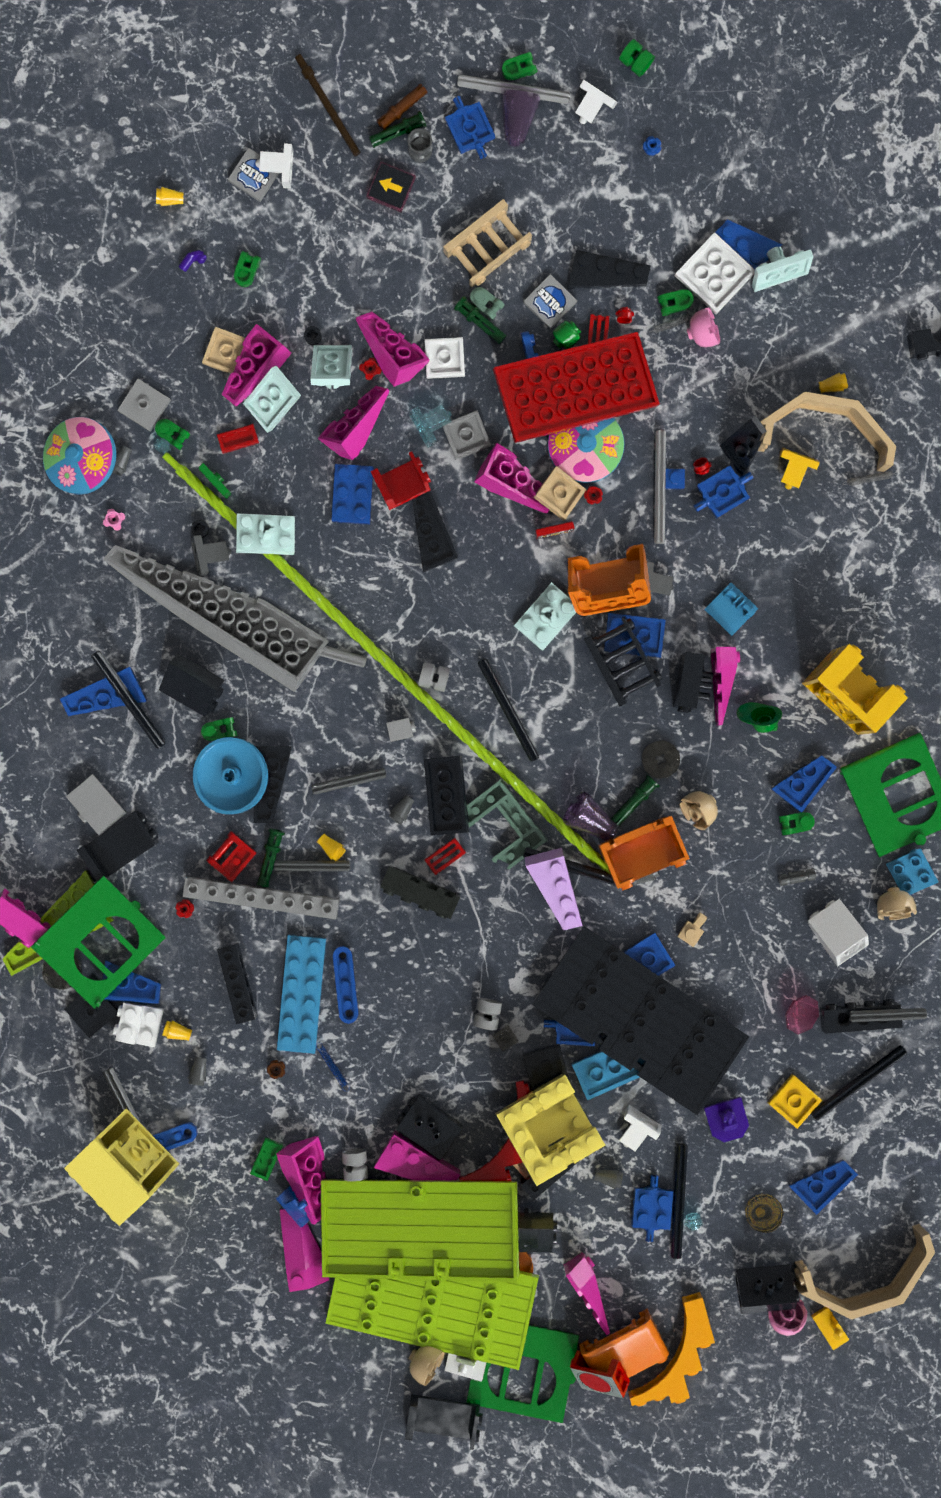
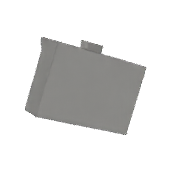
(95, 805)

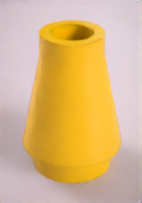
(168, 197)
(834, 383)
(331, 847)
(176, 1031)

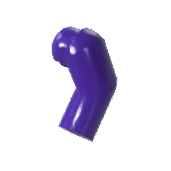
(192, 257)

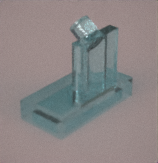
(430, 422)

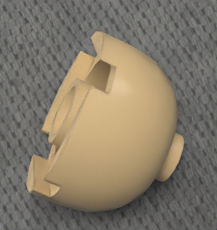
(700, 808)
(896, 904)
(424, 1363)

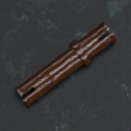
(395, 112)

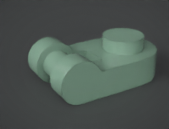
(481, 297)

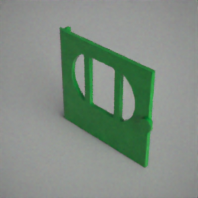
(867, 791)
(65, 935)
(547, 1346)

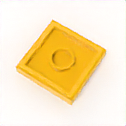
(794, 1101)

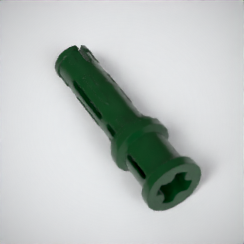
(406, 126)
(470, 316)
(641, 793)
(275, 848)

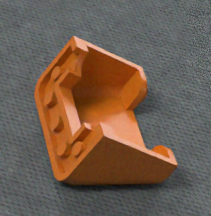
(610, 583)
(643, 851)
(634, 1346)

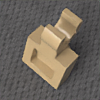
(691, 931)

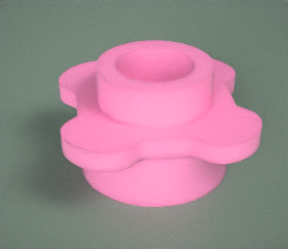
(108, 521)

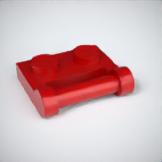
(237, 859)

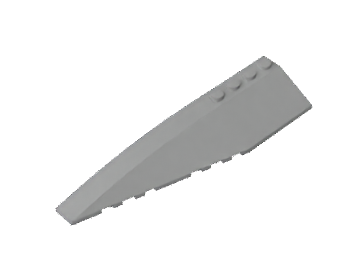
(226, 617)

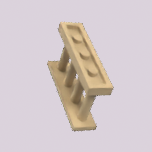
(484, 224)

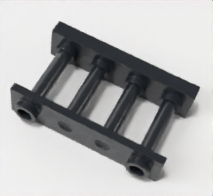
(603, 660)

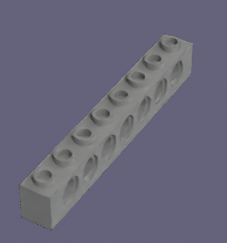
(261, 897)

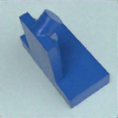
(293, 1207)

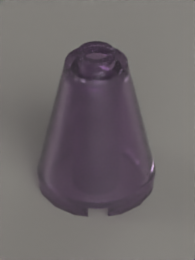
(518, 115)
(589, 818)

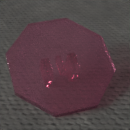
(802, 1014)

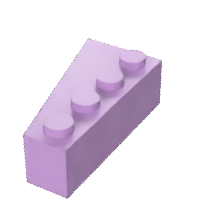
(554, 882)

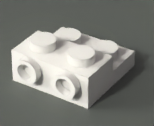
(138, 1024)

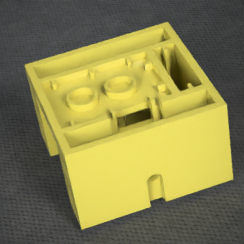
(544, 1120)
(126, 1175)

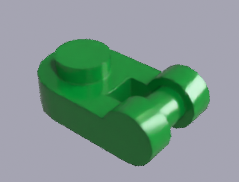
(512, 69)
(243, 275)
(682, 301)
(166, 430)
(212, 730)
(803, 822)

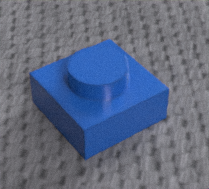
(675, 479)

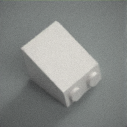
(838, 931)

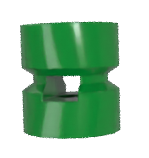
(643, 60)

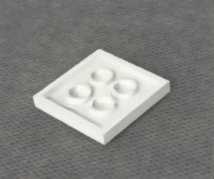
(715, 273)

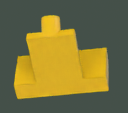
(796, 467)
(830, 1327)

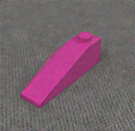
(352, 431)
(508, 478)
(724, 667)
(303, 1170)
(301, 1255)
(583, 1279)

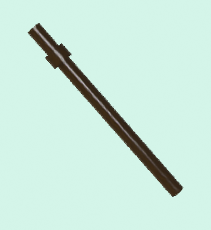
(308, 74)

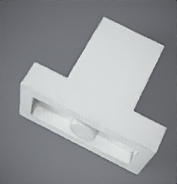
(592, 102)
(278, 163)
(639, 1128)
(465, 1367)

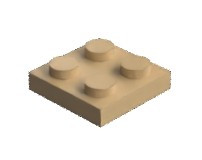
(223, 350)
(559, 493)

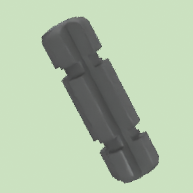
(796, 877)

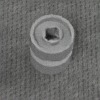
(427, 676)
(489, 1007)
(355, 1164)

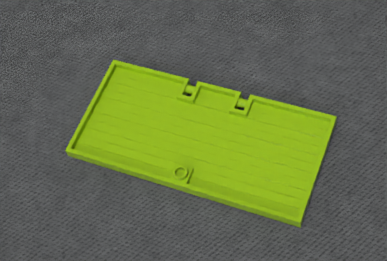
(420, 1226)
(458, 1317)

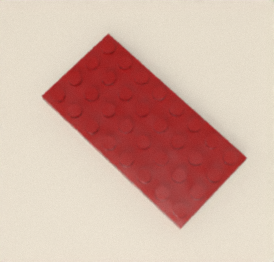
(576, 387)

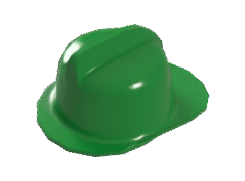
(761, 716)

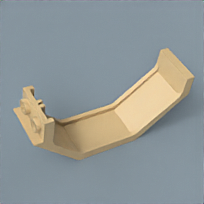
(841, 406)
(877, 1299)

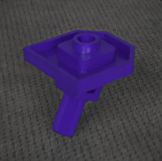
(727, 1119)

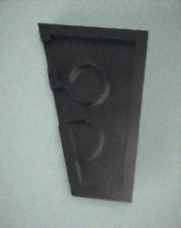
(744, 444)

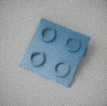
(731, 609)
(912, 872)

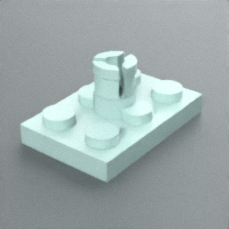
(781, 268)
(331, 365)
(272, 399)
(265, 534)
(546, 616)

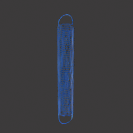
(332, 1066)

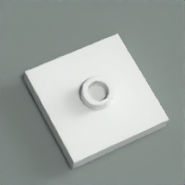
(445, 357)

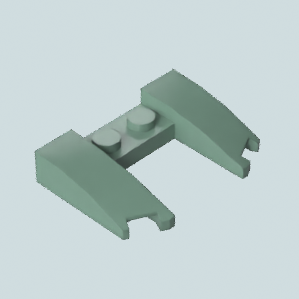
(529, 833)

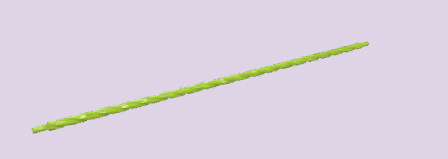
(400, 675)

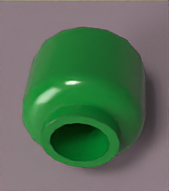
(566, 334)

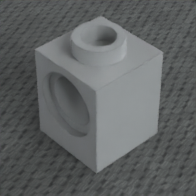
(401, 729)

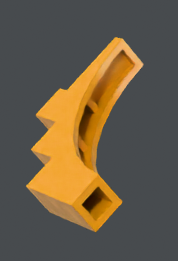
(686, 1361)

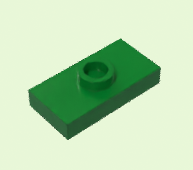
(215, 479)
(266, 1159)

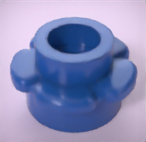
(652, 150)

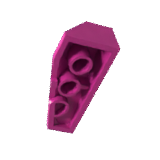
(394, 354)
(255, 361)

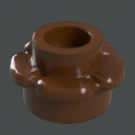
(271, 1069)

